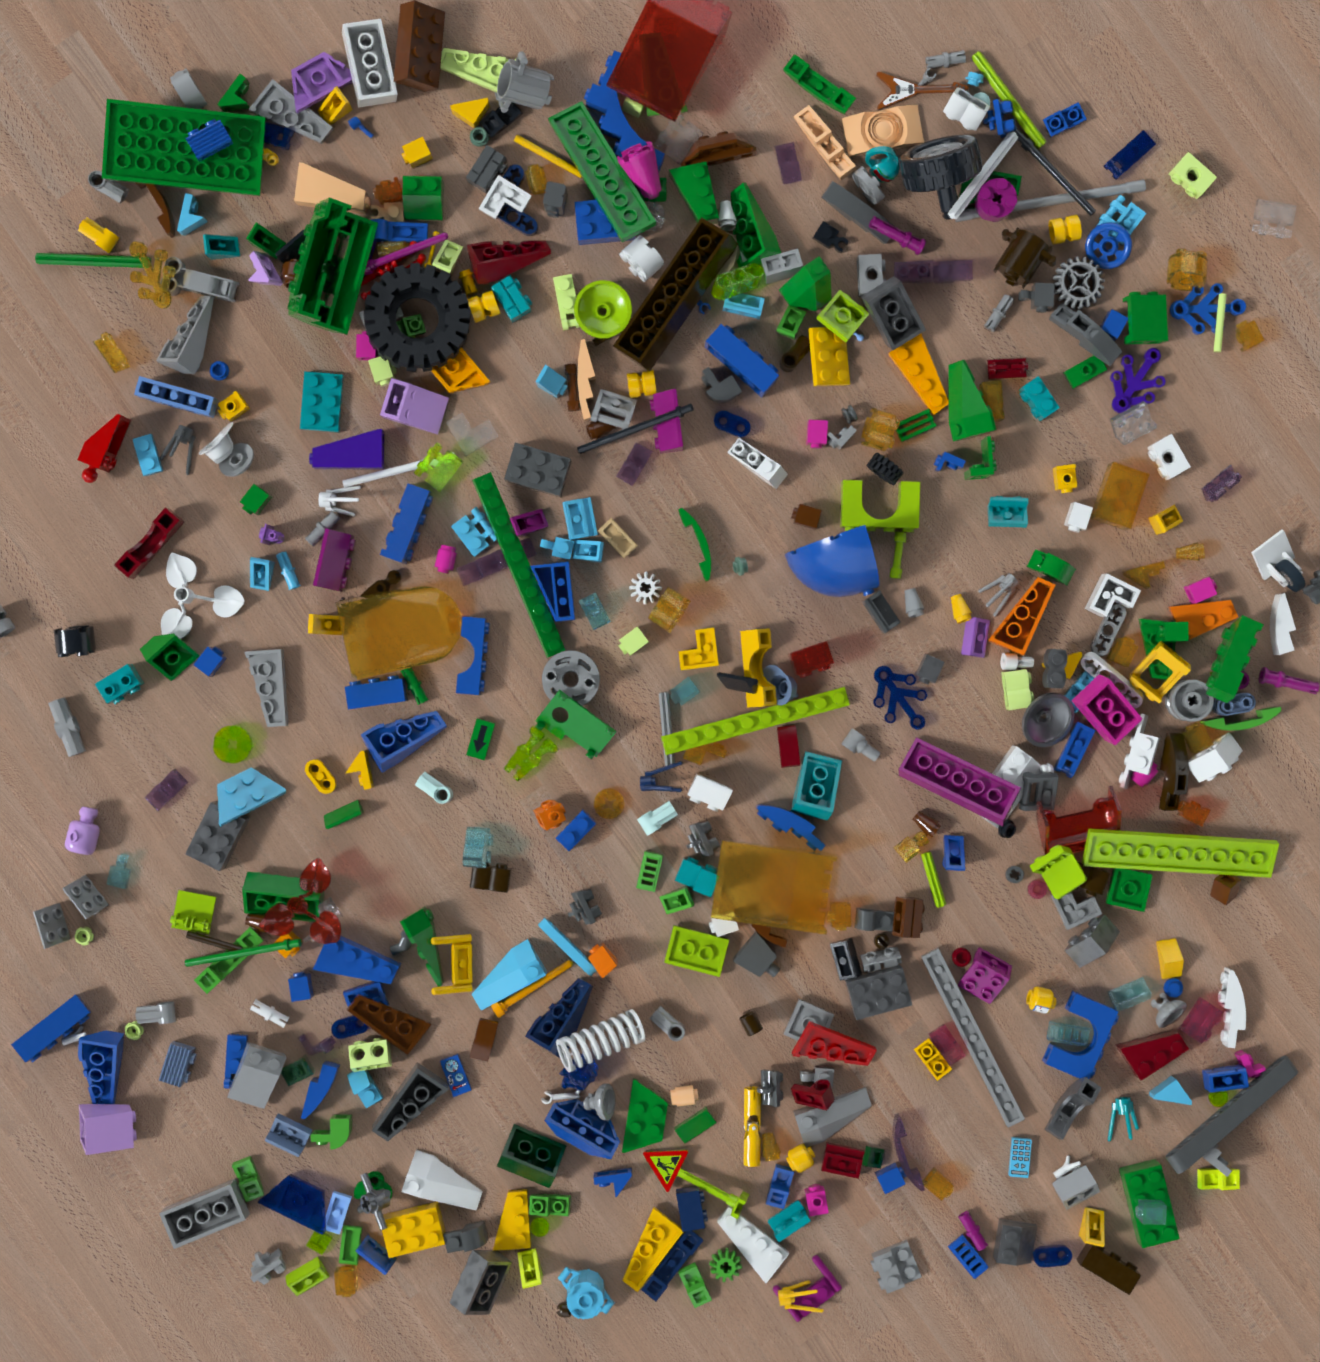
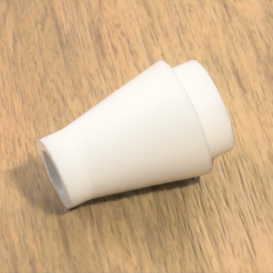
(727, 219)

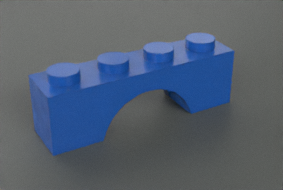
(475, 632)

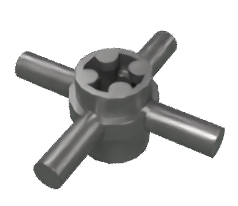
(374, 1201)

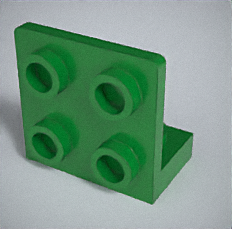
(987, 469)

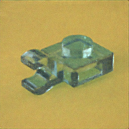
(118, 873)

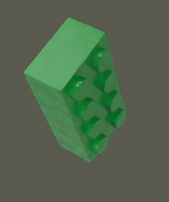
(1148, 1182)

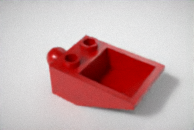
(103, 447)

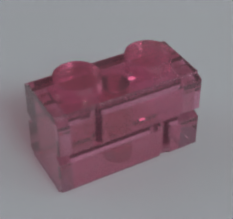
(1201, 1020)

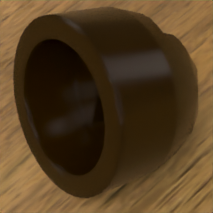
(878, 944)
(564, 1311)

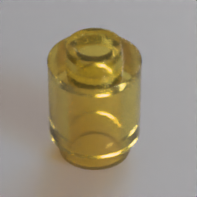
(536, 179)

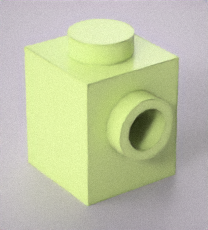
(382, 371)

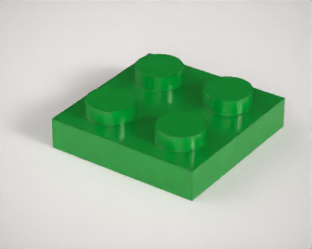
(1129, 889)

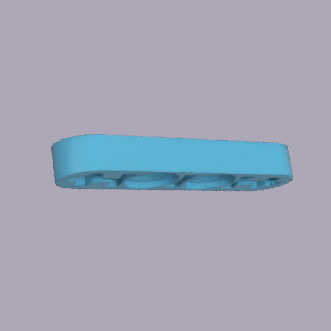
(567, 946)

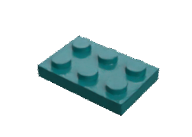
(321, 402)

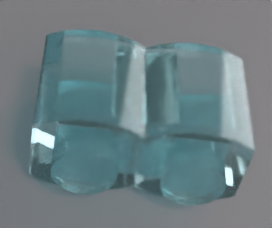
(477, 846)

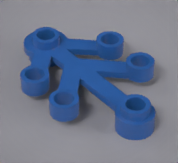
(1203, 308)

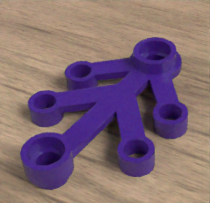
(1135, 383)

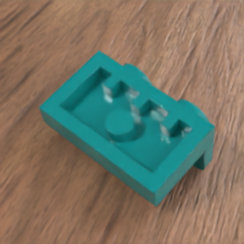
(789, 1220)

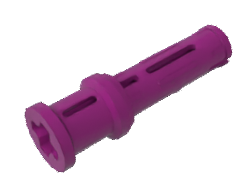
(905, 239)
(1279, 679)

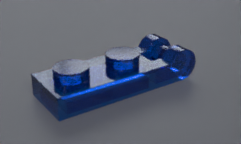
(272, 133)
(1130, 154)

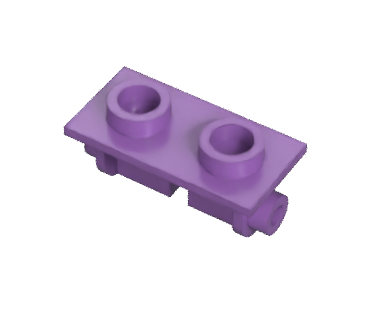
(268, 534)

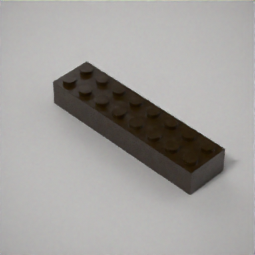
(675, 294)

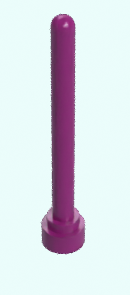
(373, 264)

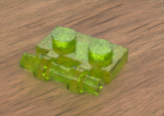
(444, 469)

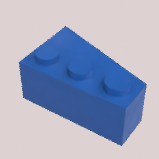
(557, 589)

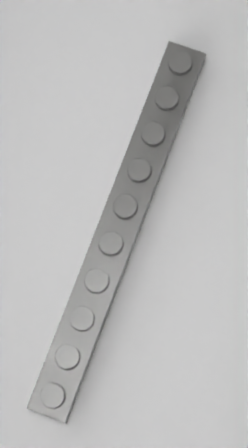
(972, 1037)

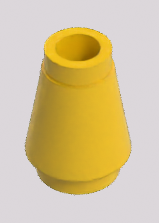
(960, 609)

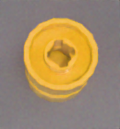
(1064, 229)
(483, 306)
(641, 384)

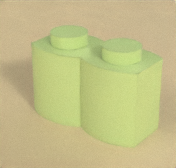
(1016, 689)

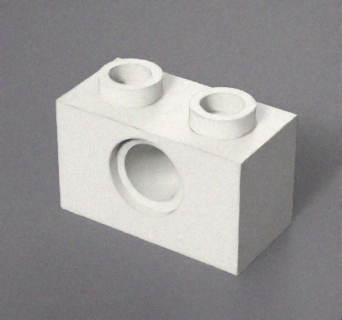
(1178, 460)

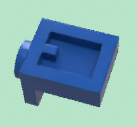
(952, 461)

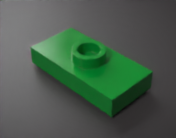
(1084, 371)

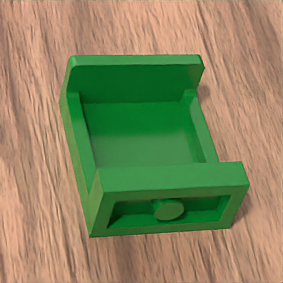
(1146, 318)

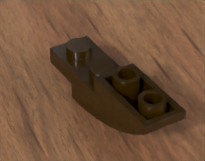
(1176, 768)

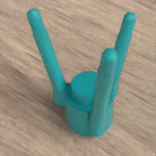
(1124, 1107)

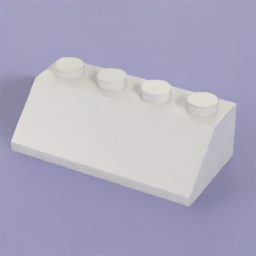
(1012, 768)

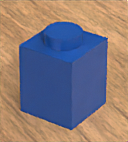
(1114, 324)
(210, 661)
(300, 986)
(890, 1177)

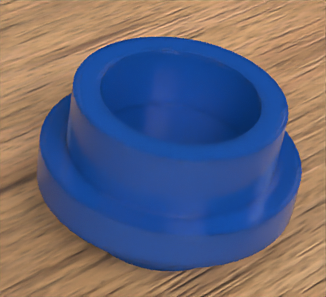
(219, 370)
(1173, 987)

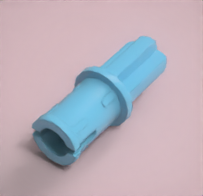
(288, 570)

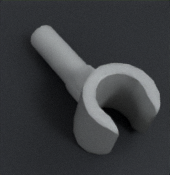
(926, 79)

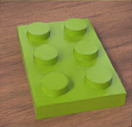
(696, 950)

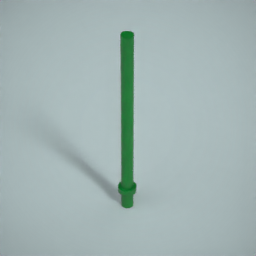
(287, 944)

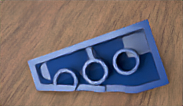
(397, 740)

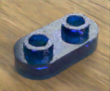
(733, 422)
(351, 1027)
(1051, 1256)

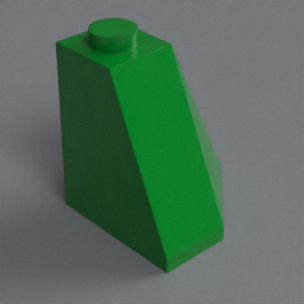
(809, 286)

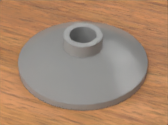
(238, 460)

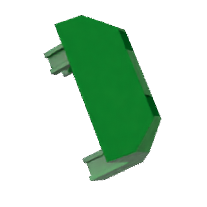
(334, 274)

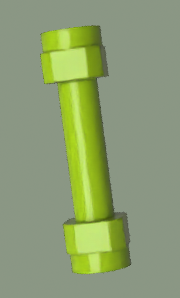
(899, 538)

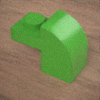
(337, 1135)

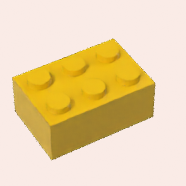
(413, 1229)

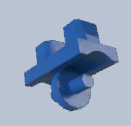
(1000, 109)

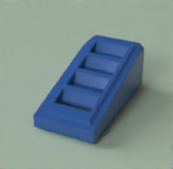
(980, 1268)

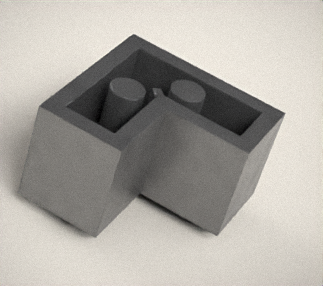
(1093, 941)

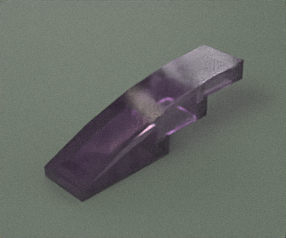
(490, 564)

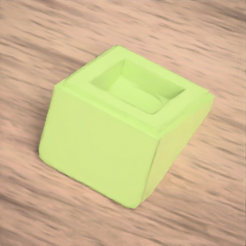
(632, 107)

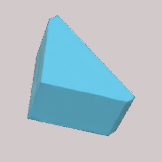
(588, 550)
(261, 573)
(1170, 1091)

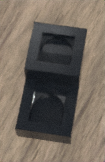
(497, 120)

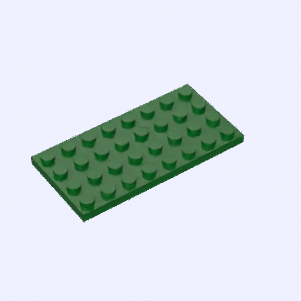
(150, 147)

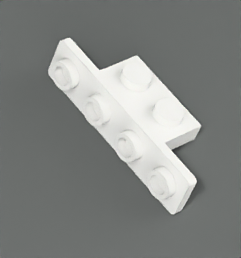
(1141, 753)

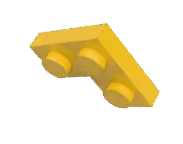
(704, 655)

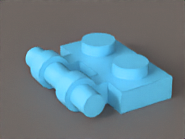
(1129, 217)
(470, 535)

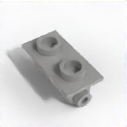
(872, 960)

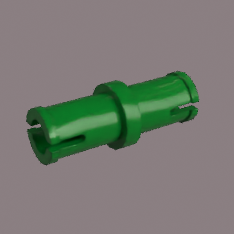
(414, 685)

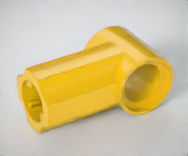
(101, 236)

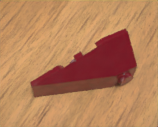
(498, 261)

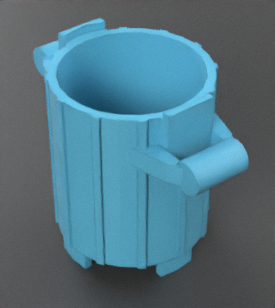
(585, 1293)

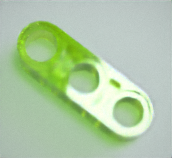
(737, 281)

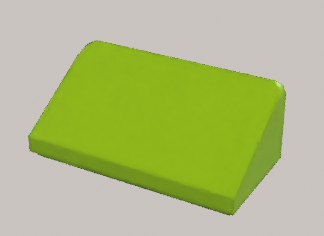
(306, 1276)

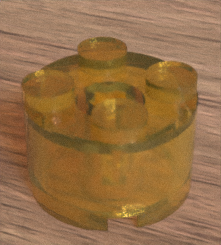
(1187, 270)
(879, 430)
(669, 609)

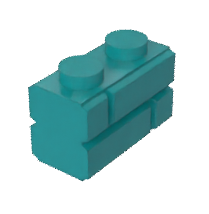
(511, 298)

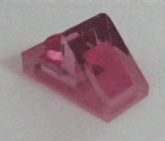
(947, 1044)

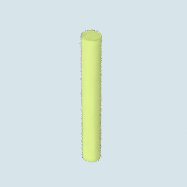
(1220, 322)

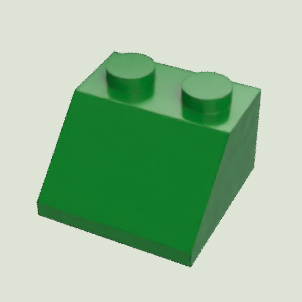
(423, 197)

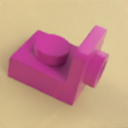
(1246, 1061)

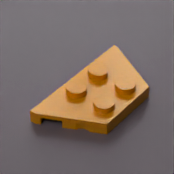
(460, 374)

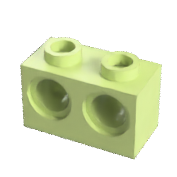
(369, 1060)

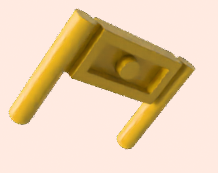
(460, 963)

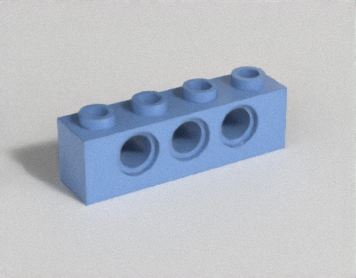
(176, 397)

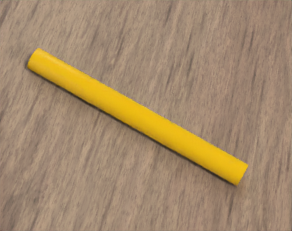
(547, 155)

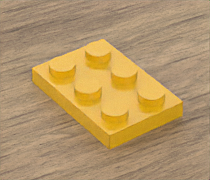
(828, 358)

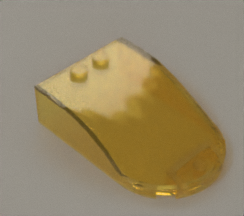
(398, 629)

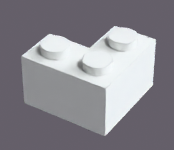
(1109, 591)
(1215, 758)

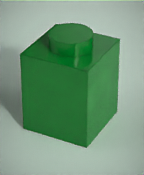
(255, 500)
(1173, 631)

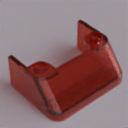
(1073, 828)

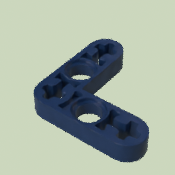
(527, 219)

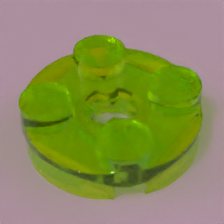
(232, 755)

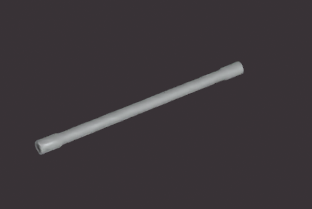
(1128, 187)

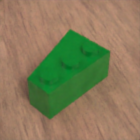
(696, 190)

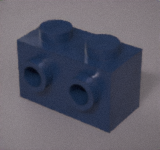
(690, 1208)

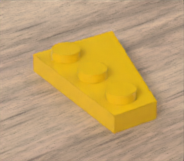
(514, 1222)

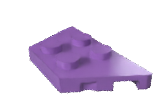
(317, 79)

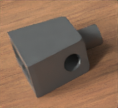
(757, 956)

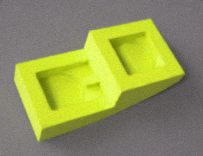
(1213, 1179)

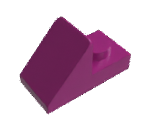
(529, 522)

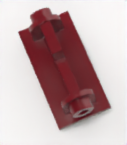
(1007, 368)

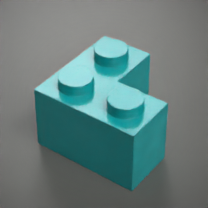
(697, 876)

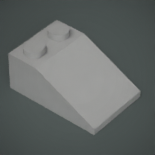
(256, 1075)

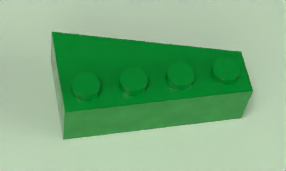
(1232, 658)

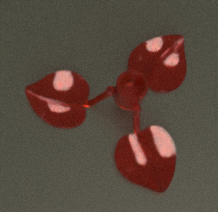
(279, 917)

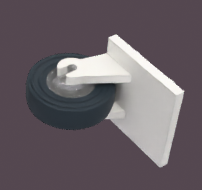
(1276, 560)

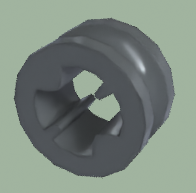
(849, 414)
(1012, 880)

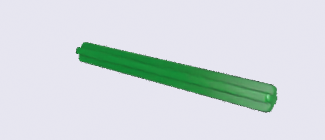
(88, 260)

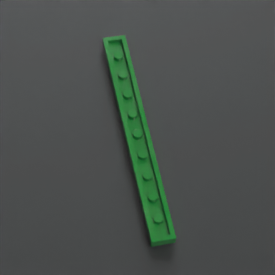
(518, 565)

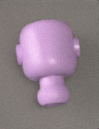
(83, 834)

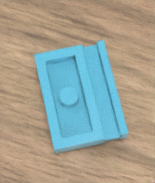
(579, 518)

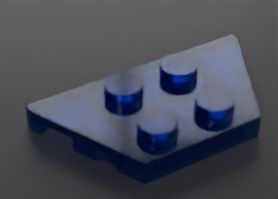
(298, 1202)

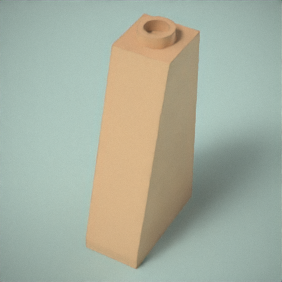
(316, 186)

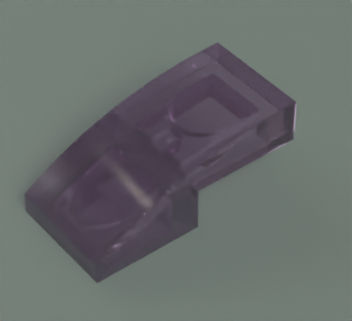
(788, 163)
(634, 464)
(166, 789)

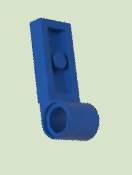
(400, 231)

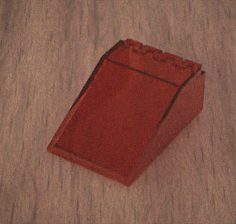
(669, 52)

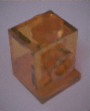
(388, 191)
(1192, 812)

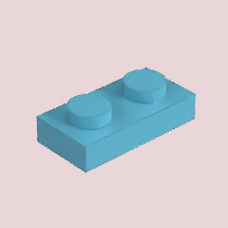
(147, 455)

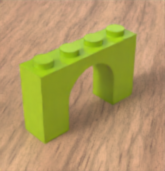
(905, 517)

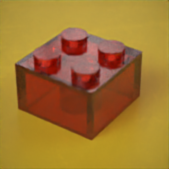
(810, 659)

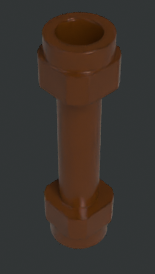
(573, 403)

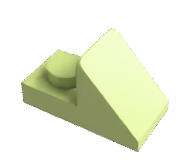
(447, 256)

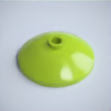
(599, 296)

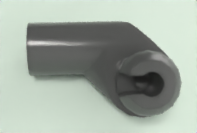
(403, 945)

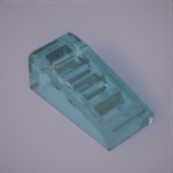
(1056, 1030)

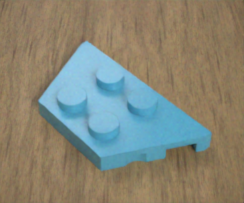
(245, 793)

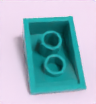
(816, 786)

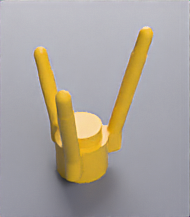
(787, 1296)

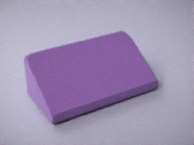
(975, 637)

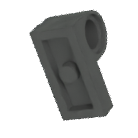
(874, 920)

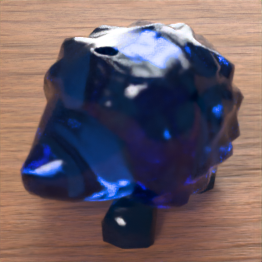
(579, 1078)

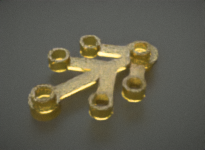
(161, 296)

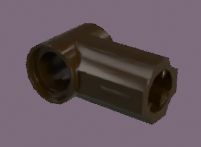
(796, 353)
(750, 1022)

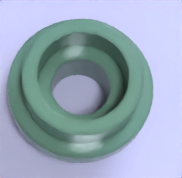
(476, 131)
(740, 566)

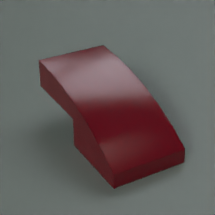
(788, 746)

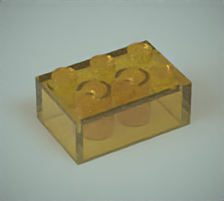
(1119, 496)

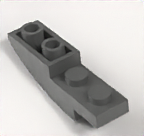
(1089, 334)

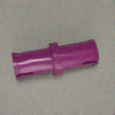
(973, 1231)

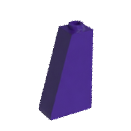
(356, 453)

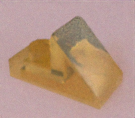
(1140, 576)

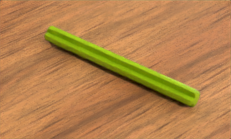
(1005, 95)

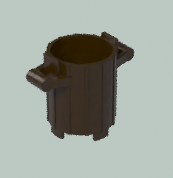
(1023, 256)

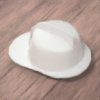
(220, 447)

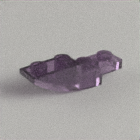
(934, 272)

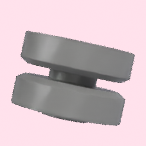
(1178, 705)

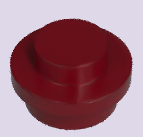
(961, 957)

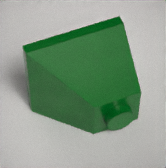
(168, 654)

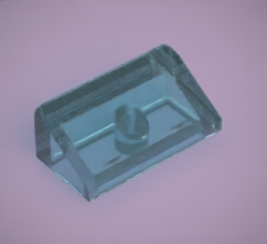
(1129, 994)

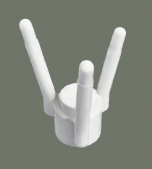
(329, 499)

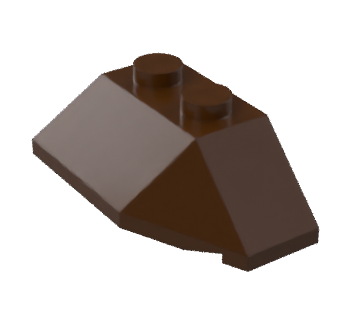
(719, 149)

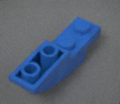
(785, 819)

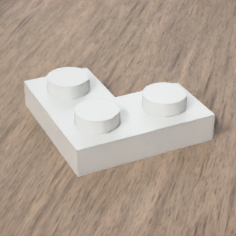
(501, 193)

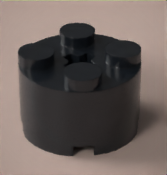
(74, 640)

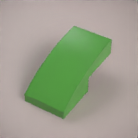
(248, 1179)
(694, 1285)

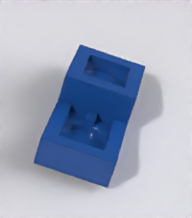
(779, 1186)

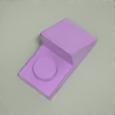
(266, 272)

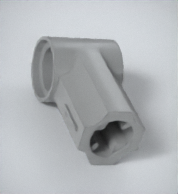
(108, 187)
(161, 1013)
(667, 1022)

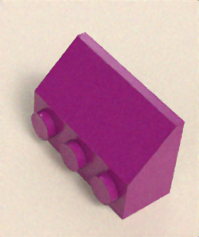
(668, 432)
(334, 560)

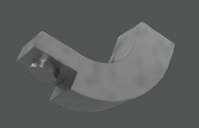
(1074, 1099)

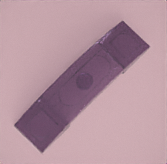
(898, 1132)

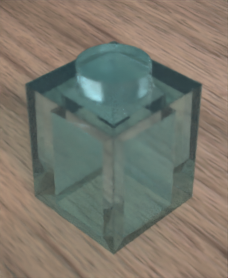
(684, 691)
(1151, 1212)

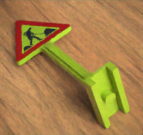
(668, 1166)

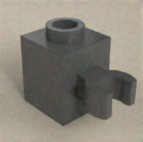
(1041, 296)

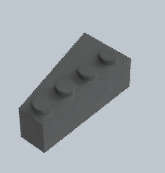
(412, 1097)

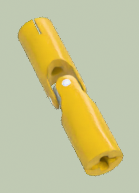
(752, 1140)

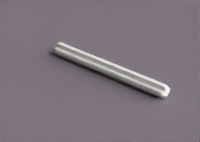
(982, 177)

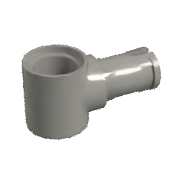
(856, 743)

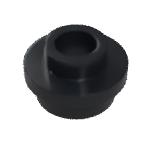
(1007, 829)

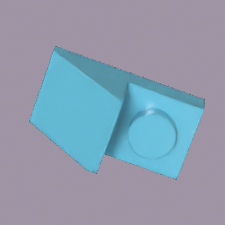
(188, 221)
(365, 1087)

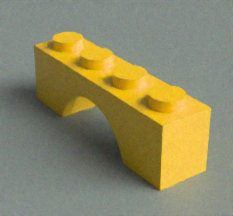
(754, 646)

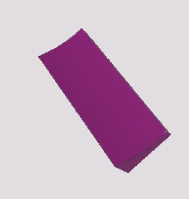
(959, 781)

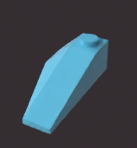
(514, 972)

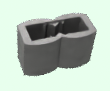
(1054, 674)

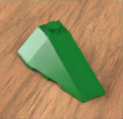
(752, 229)
(967, 409)
(420, 930)

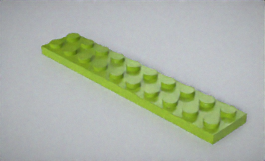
(1180, 853)

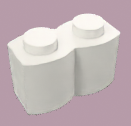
(966, 109)

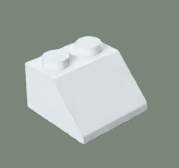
(709, 792)

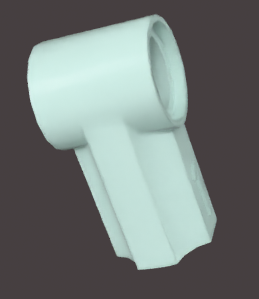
(433, 787)
(654, 819)

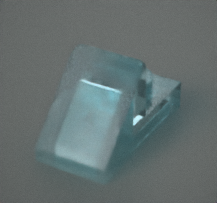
(594, 611)

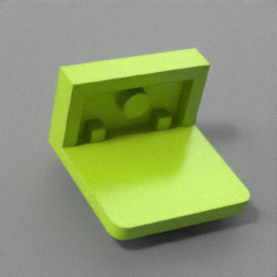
(1059, 871)

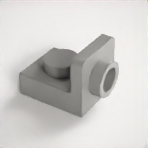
(845, 434)

